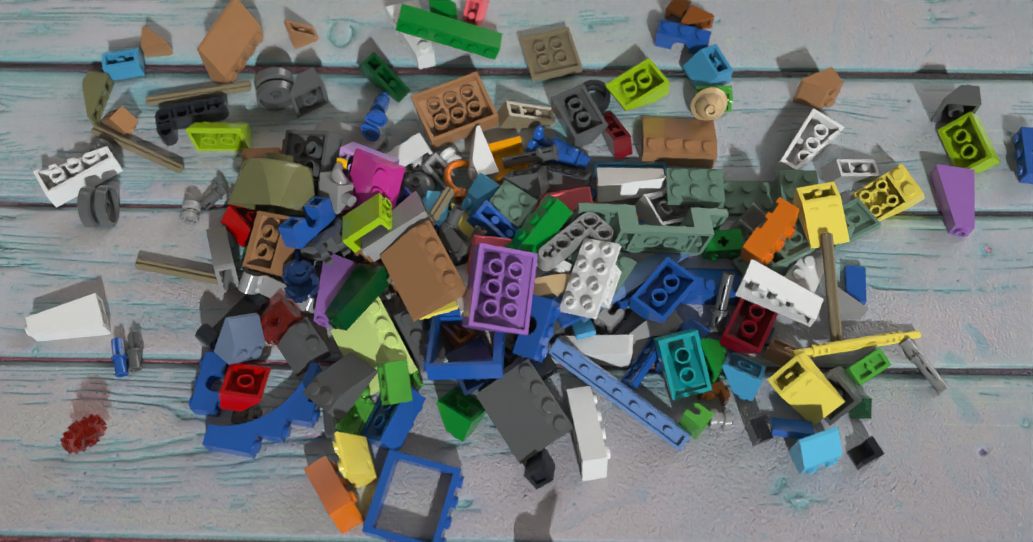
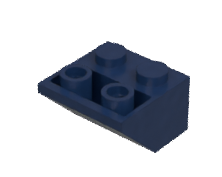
(471, 352)

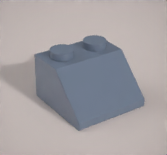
(240, 339)

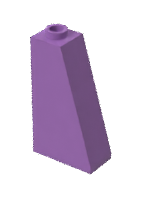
(955, 197)
(330, 283)

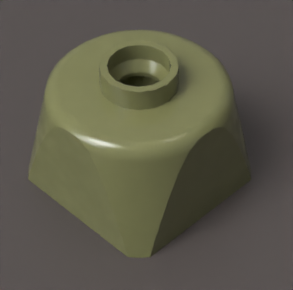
(273, 185)

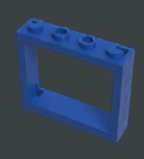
(460, 370)
(369, 528)

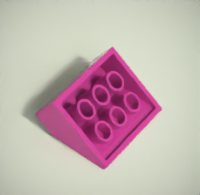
(373, 176)

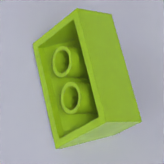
(220, 136)
(968, 144)

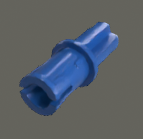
(119, 357)

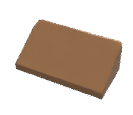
(779, 351)

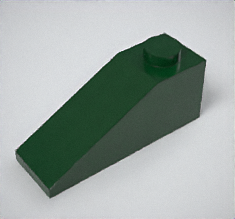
(383, 77)

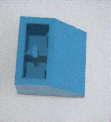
(124, 63)
(708, 68)

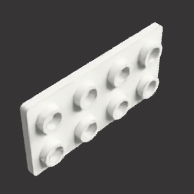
(592, 279)

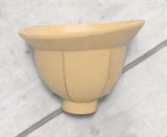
(709, 104)

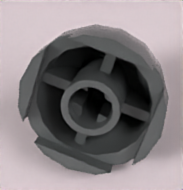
(418, 182)

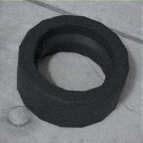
(599, 86)

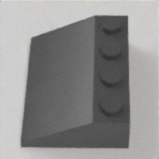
(313, 149)
(524, 411)

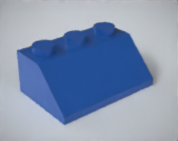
(707, 288)
(663, 291)
(391, 423)

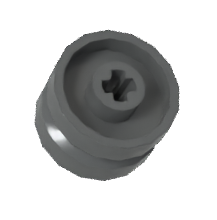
(273, 88)
(98, 206)

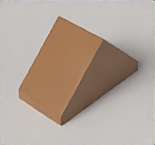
(300, 34)
(153, 44)

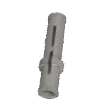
(908, 346)

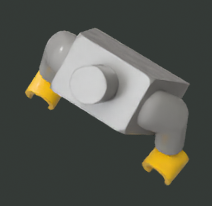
(337, 188)

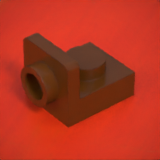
(717, 389)

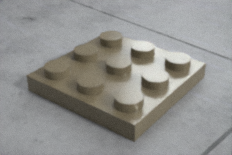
(550, 54)

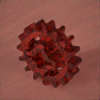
(83, 434)

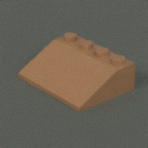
(230, 43)
(454, 110)
(679, 142)
(423, 271)

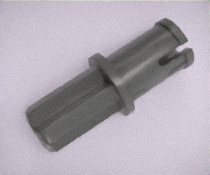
(134, 352)

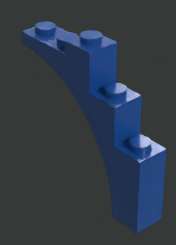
(275, 426)

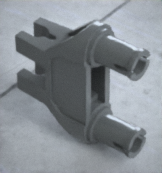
(454, 240)
(326, 243)

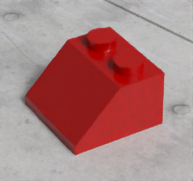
(239, 223)
(243, 386)

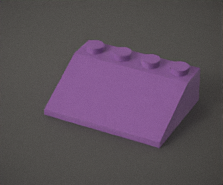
(499, 289)

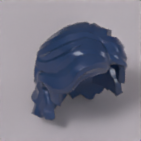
(300, 280)

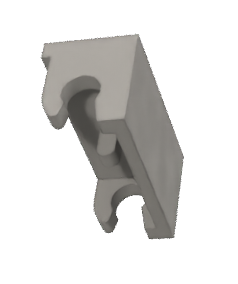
(608, 324)

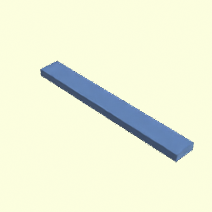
(640, 274)
(619, 394)

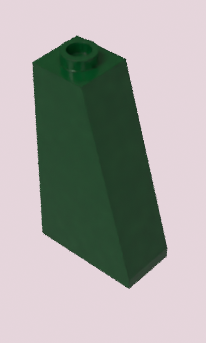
(356, 295)

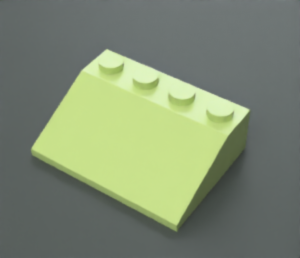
(374, 341)

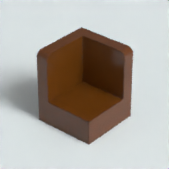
(678, 8)

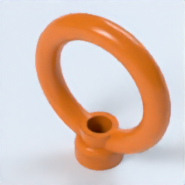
(460, 193)

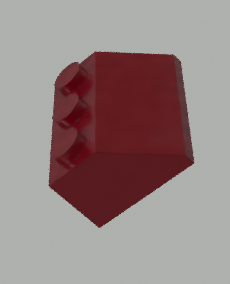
(748, 328)

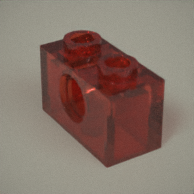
(275, 329)

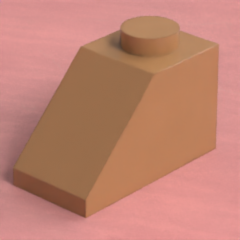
(120, 120)

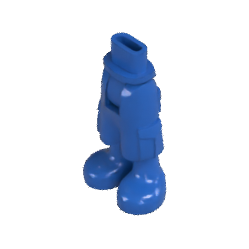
(376, 117)
(568, 154)

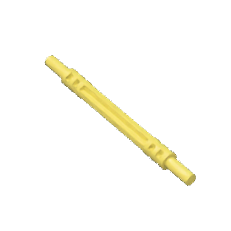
(857, 343)

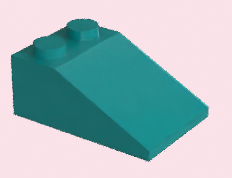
(683, 363)

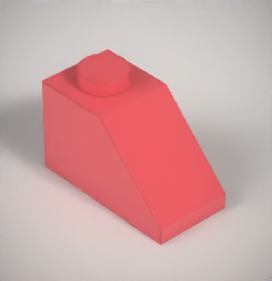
(475, 11)

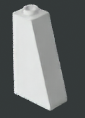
(628, 183)
(70, 320)
(605, 349)

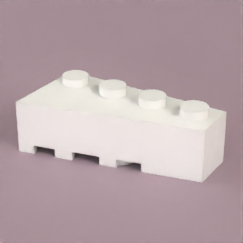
(419, 49)
(809, 141)
(412, 154)
(65, 180)
(807, 271)
(778, 294)
(588, 433)

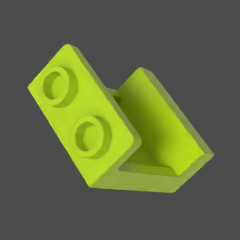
(364, 219)

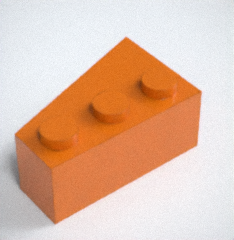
(771, 234)
(333, 494)

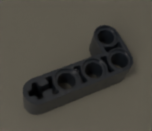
(182, 116)
(248, 304)

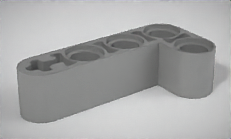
(551, 255)
(273, 287)

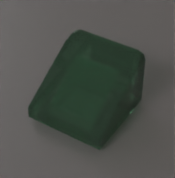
(863, 409)

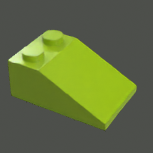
(639, 86)

